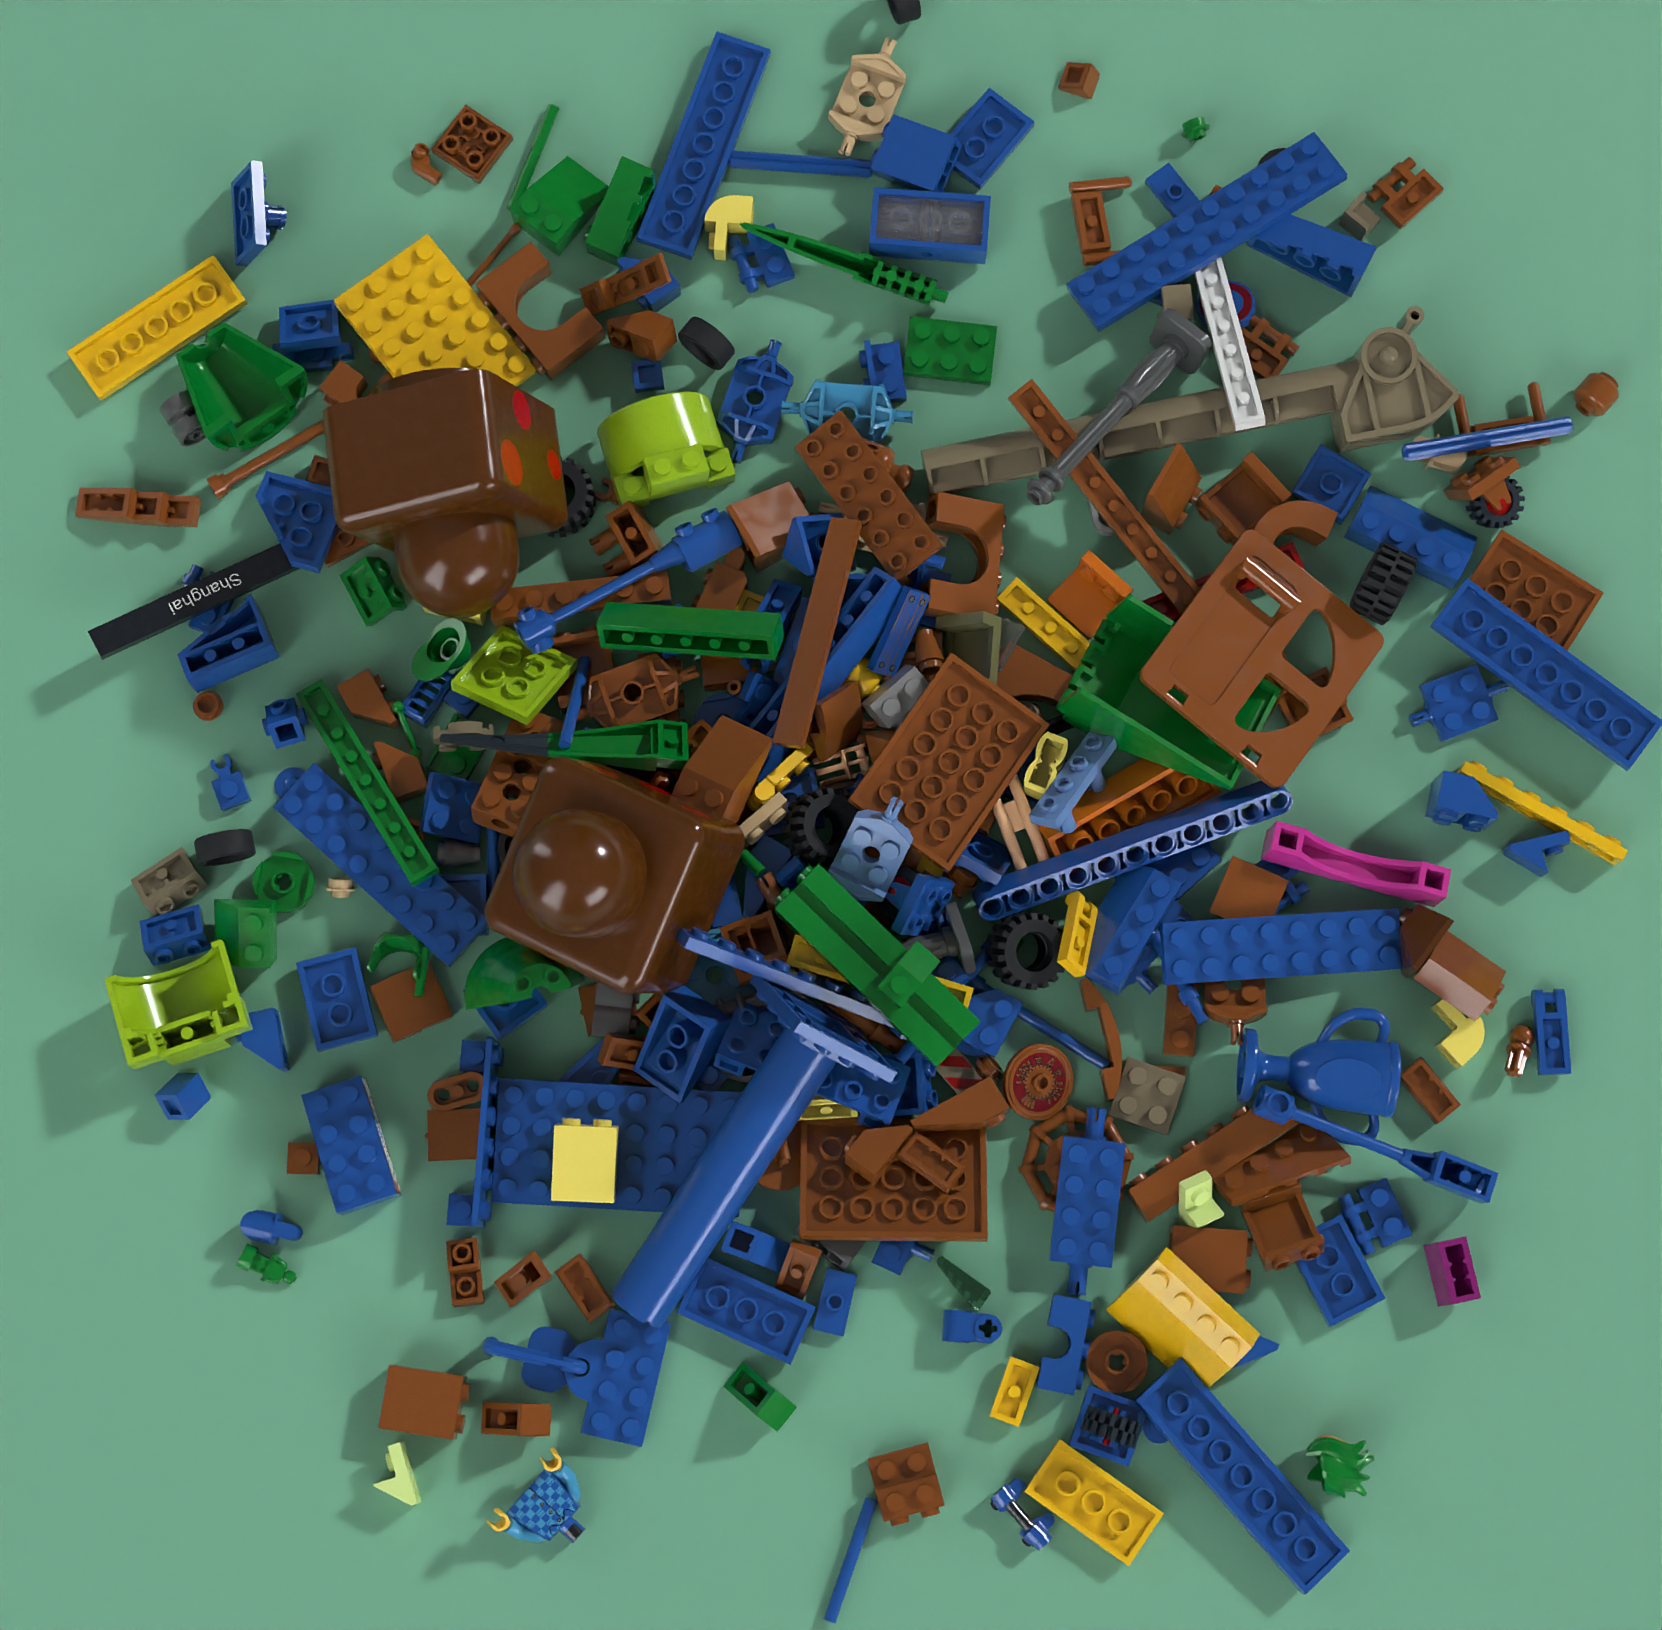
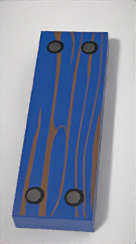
(898, 631)

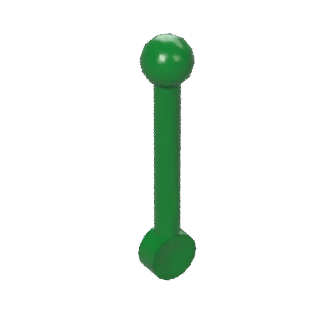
(398, 708)

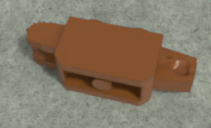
(724, 583)

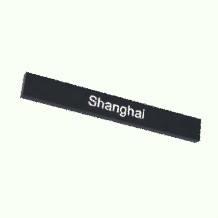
(191, 601)

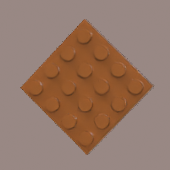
(1536, 588)

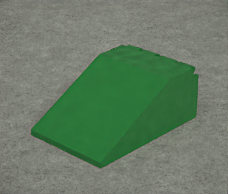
(1116, 703)

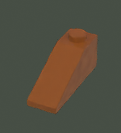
(968, 1110)

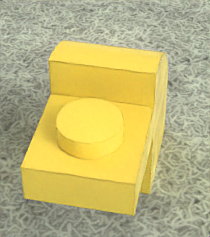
(724, 218)
(1464, 1038)

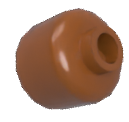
(1596, 394)

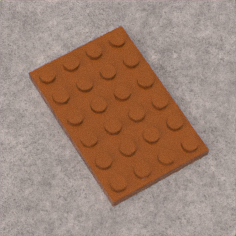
(951, 760)
(902, 1203)

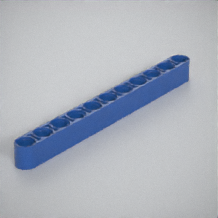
(1117, 847)

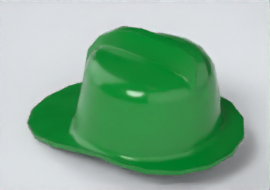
(442, 651)

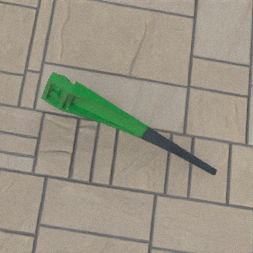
(628, 746)

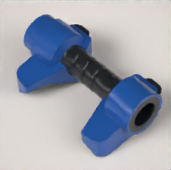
(1033, 1531)

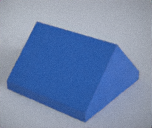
(806, 542)

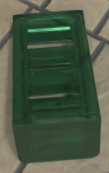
(967, 1286)

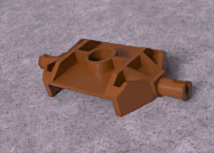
(658, 692)
(1236, 1006)

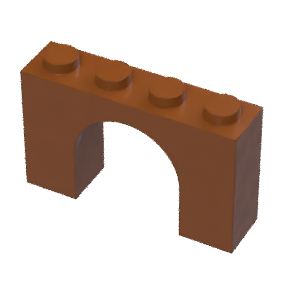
(549, 349)
(982, 527)

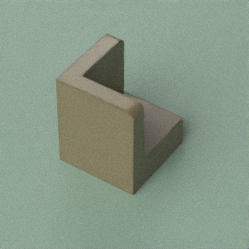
(1359, 218)
(1178, 298)

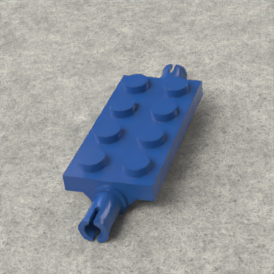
(1087, 1201)

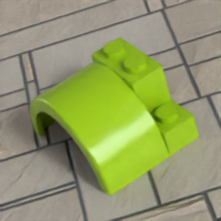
(669, 441)
(179, 1010)

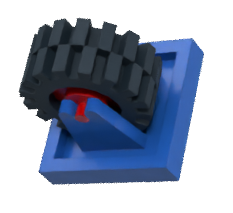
(1107, 1426)

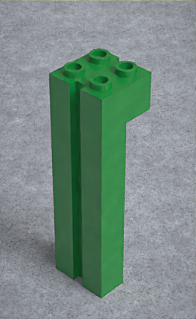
(864, 955)

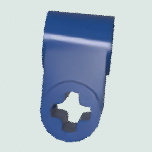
(964, 1327)

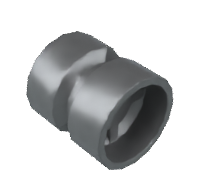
(181, 414)

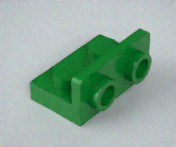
(373, 589)

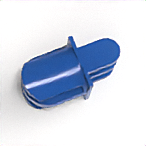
(268, 1227)

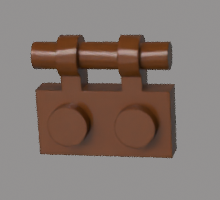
(1411, 198)
(1264, 359)

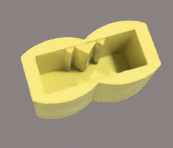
(1049, 759)

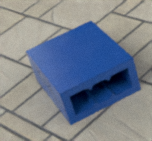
(915, 155)

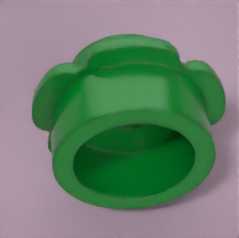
(1195, 129)

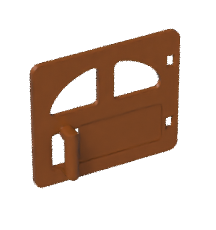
(1229, 644)

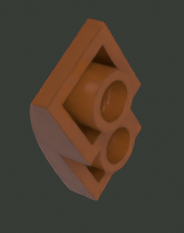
(465, 1272)

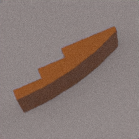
(138, 508)

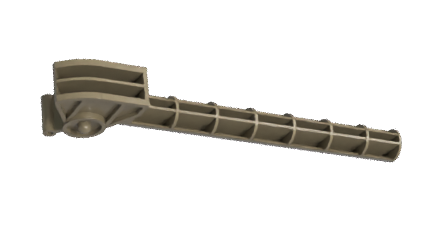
(1372, 400)

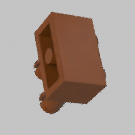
(633, 532)

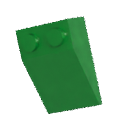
(559, 204)

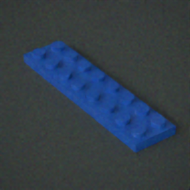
(703, 145)
(1547, 674)
(352, 841)
(1280, 946)
(1241, 1476)

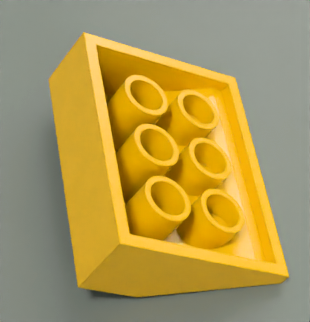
(1183, 1319)

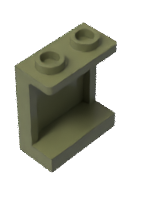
(974, 640)

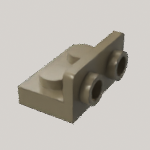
(169, 883)

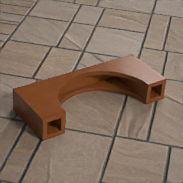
(1029, 679)

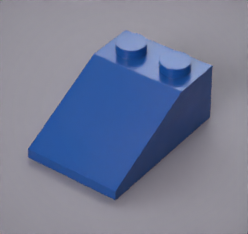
(681, 1042)

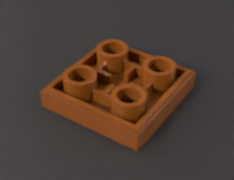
(472, 144)

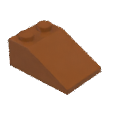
(1172, 492)
(724, 769)

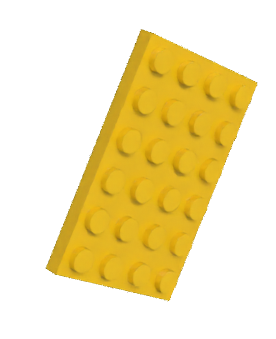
(427, 317)

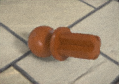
(1518, 1050)

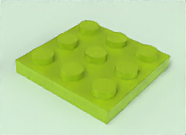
(512, 677)

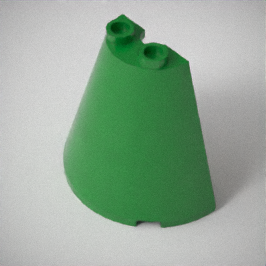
(240, 388)
(511, 973)

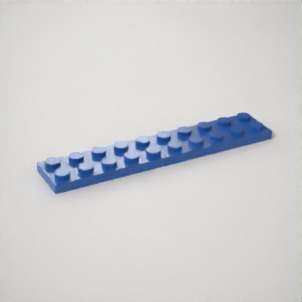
(1206, 231)

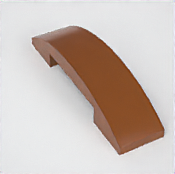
(627, 285)
(1094, 1001)

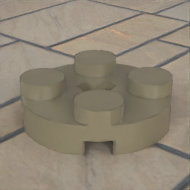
(461, 727)

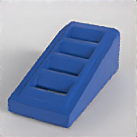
(431, 709)

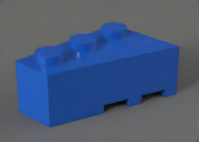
(229, 648)

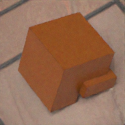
(758, 933)

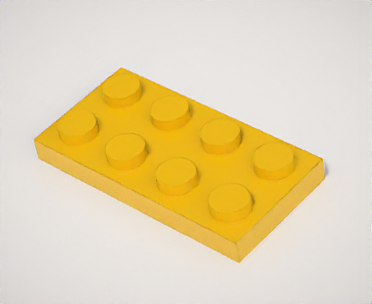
(1093, 1502)

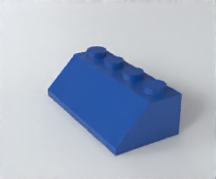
(1438, 546)
(1128, 923)

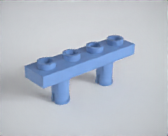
(1076, 776)

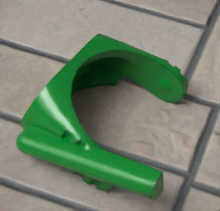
(392, 943)

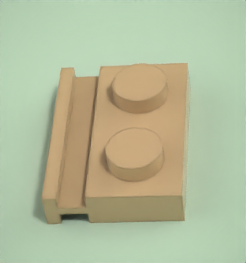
(764, 818)

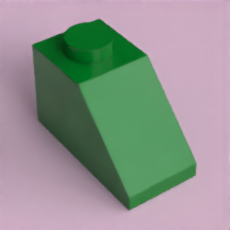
(908, 975)
(760, 1397)

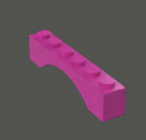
(1403, 879)

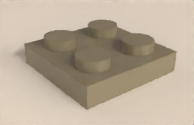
(1147, 1096)

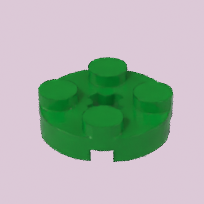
(274, 868)

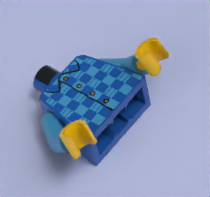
(545, 1506)

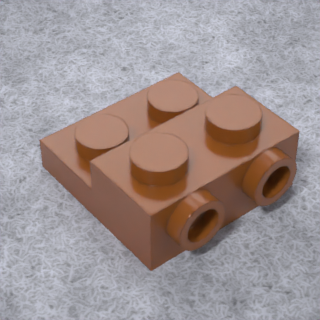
(906, 1484)

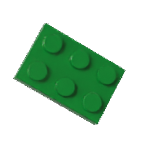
(950, 350)

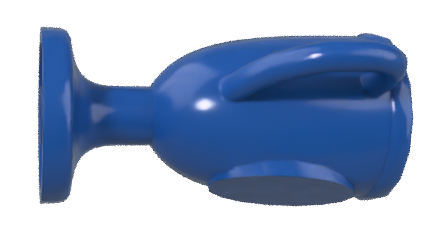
(1331, 1073)

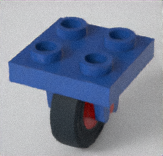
(915, 901)

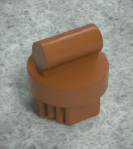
(964, 880)

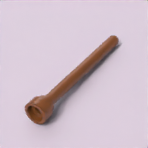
(222, 483)

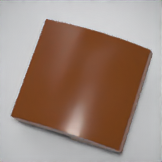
(838, 720)
(1247, 891)
(406, 1013)

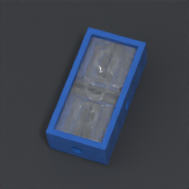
(929, 225)

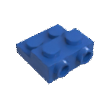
(917, 1093)

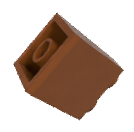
(765, 522)

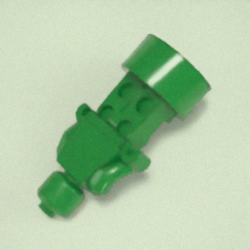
(272, 1268)

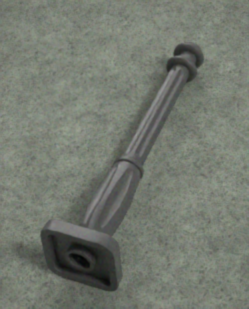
(1175, 344)
(949, 941)

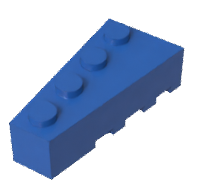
(1316, 252)

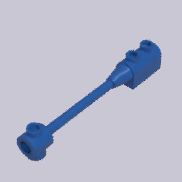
(691, 547)
(1434, 1168)

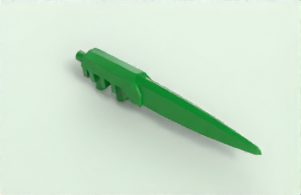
(863, 267)

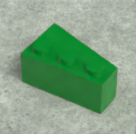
(621, 211)

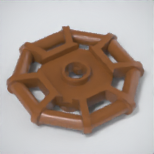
(1053, 1154)

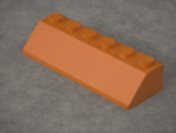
(1129, 800)

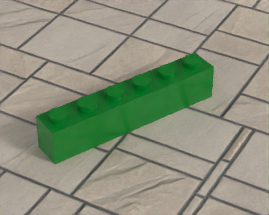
(690, 630)

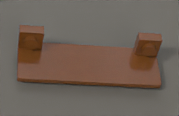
(870, 495)

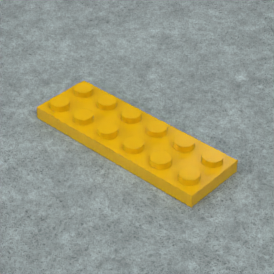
(157, 327)

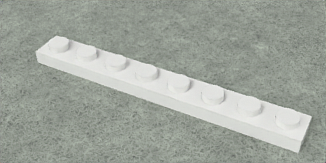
(1229, 346)

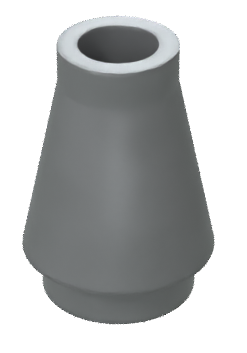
(456, 853)

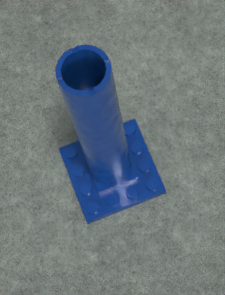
(743, 1148)

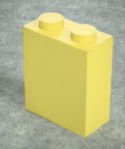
(584, 1161)

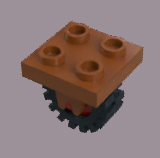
(1490, 491)

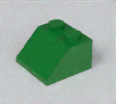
(247, 930)

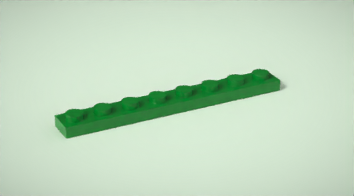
(367, 783)

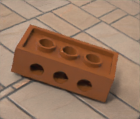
(505, 782)

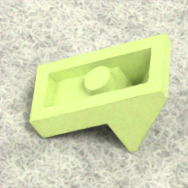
(1196, 1201)
(404, 1484)

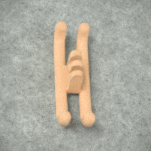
(1014, 817)

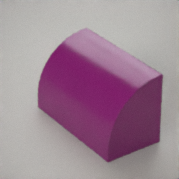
(1452, 1271)

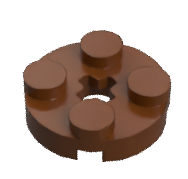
(1134, 1361)

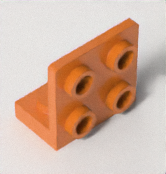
(1089, 594)

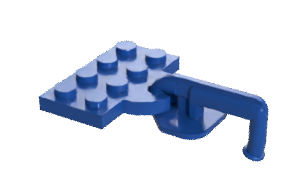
(619, 1375)

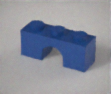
(1073, 1318)

